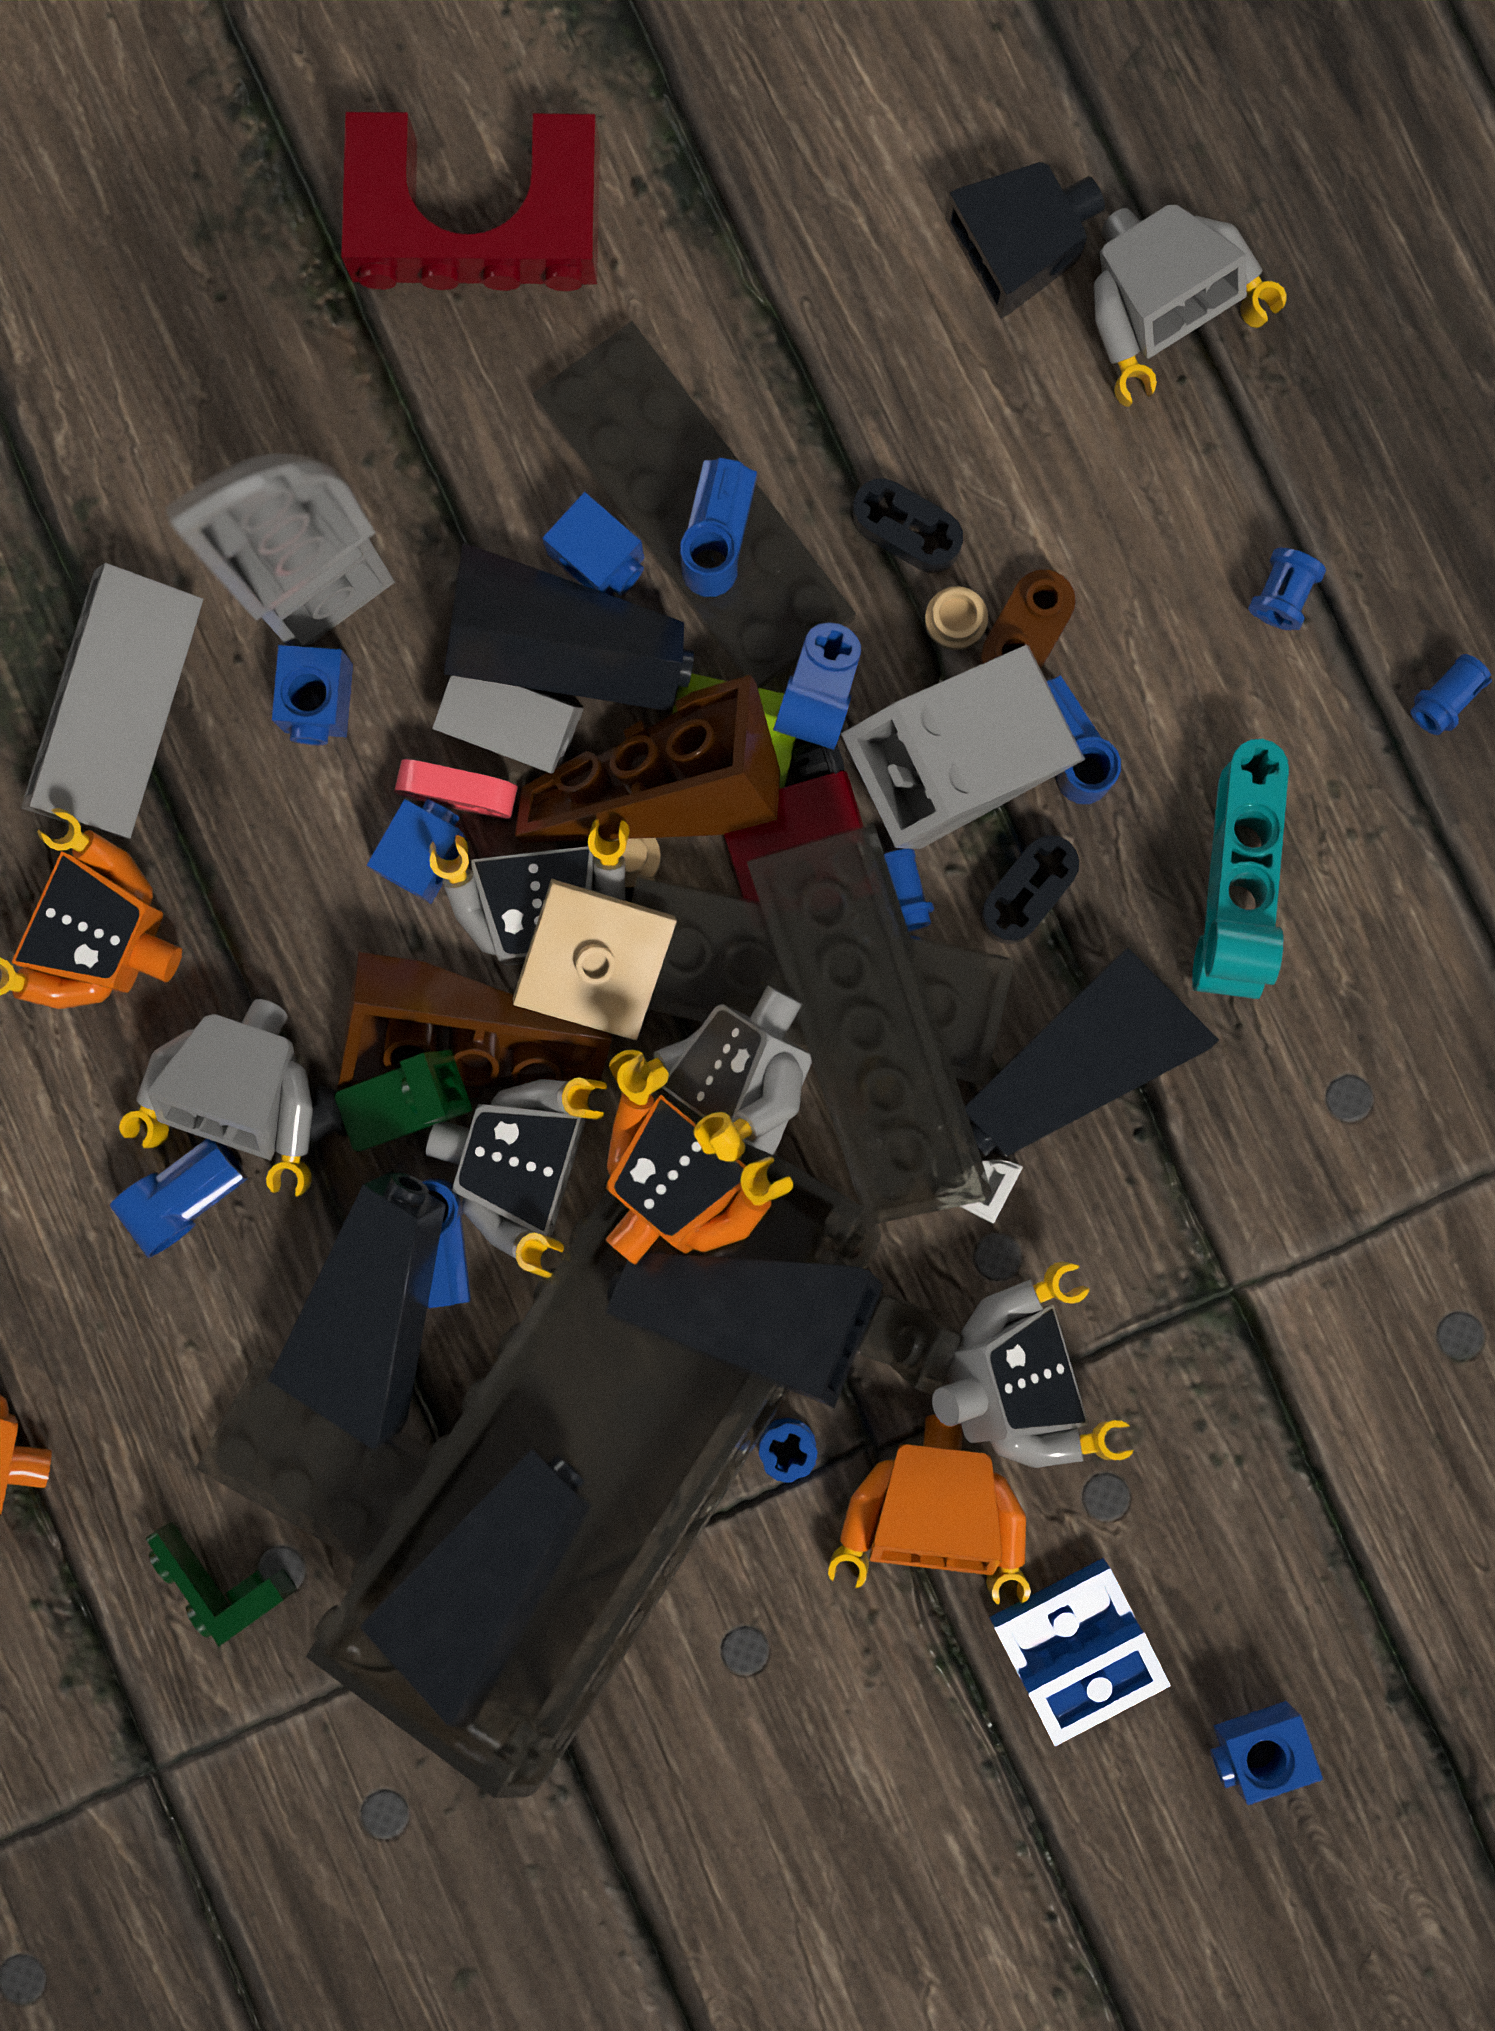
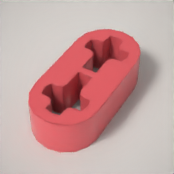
(456, 788)

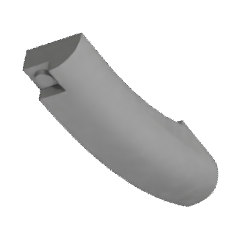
(284, 543)

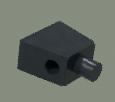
(1021, 230)

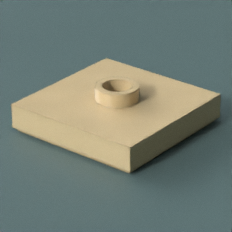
(594, 959)

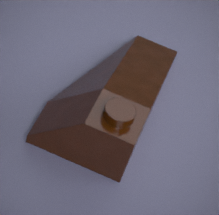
(683, 777)
(419, 1008)

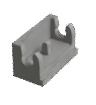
(509, 720)

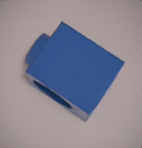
(595, 548)
(300, 669)
(404, 848)
(1292, 1763)

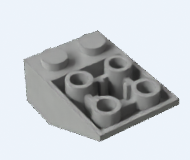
(962, 748)

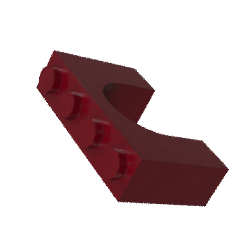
(544, 242)

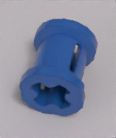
(1287, 588)
(796, 1467)

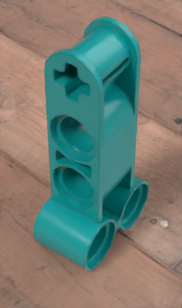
(1239, 945)

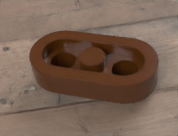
(1026, 623)

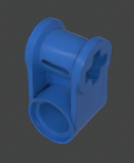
(820, 686)

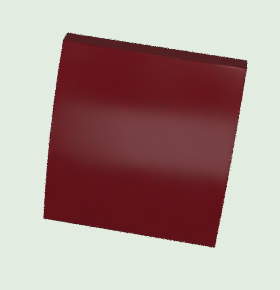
(804, 814)

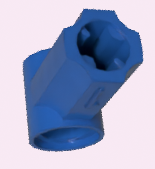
(717, 524)
(1091, 746)
(164, 1205)
(450, 1273)

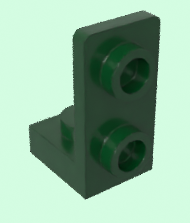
(403, 1100)
(207, 1606)

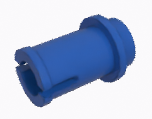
(1439, 707)
(909, 888)

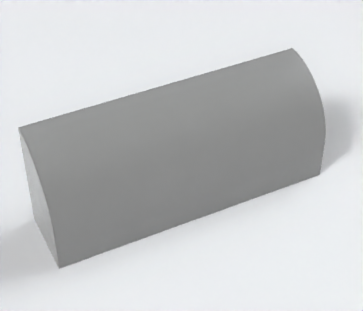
(112, 701)

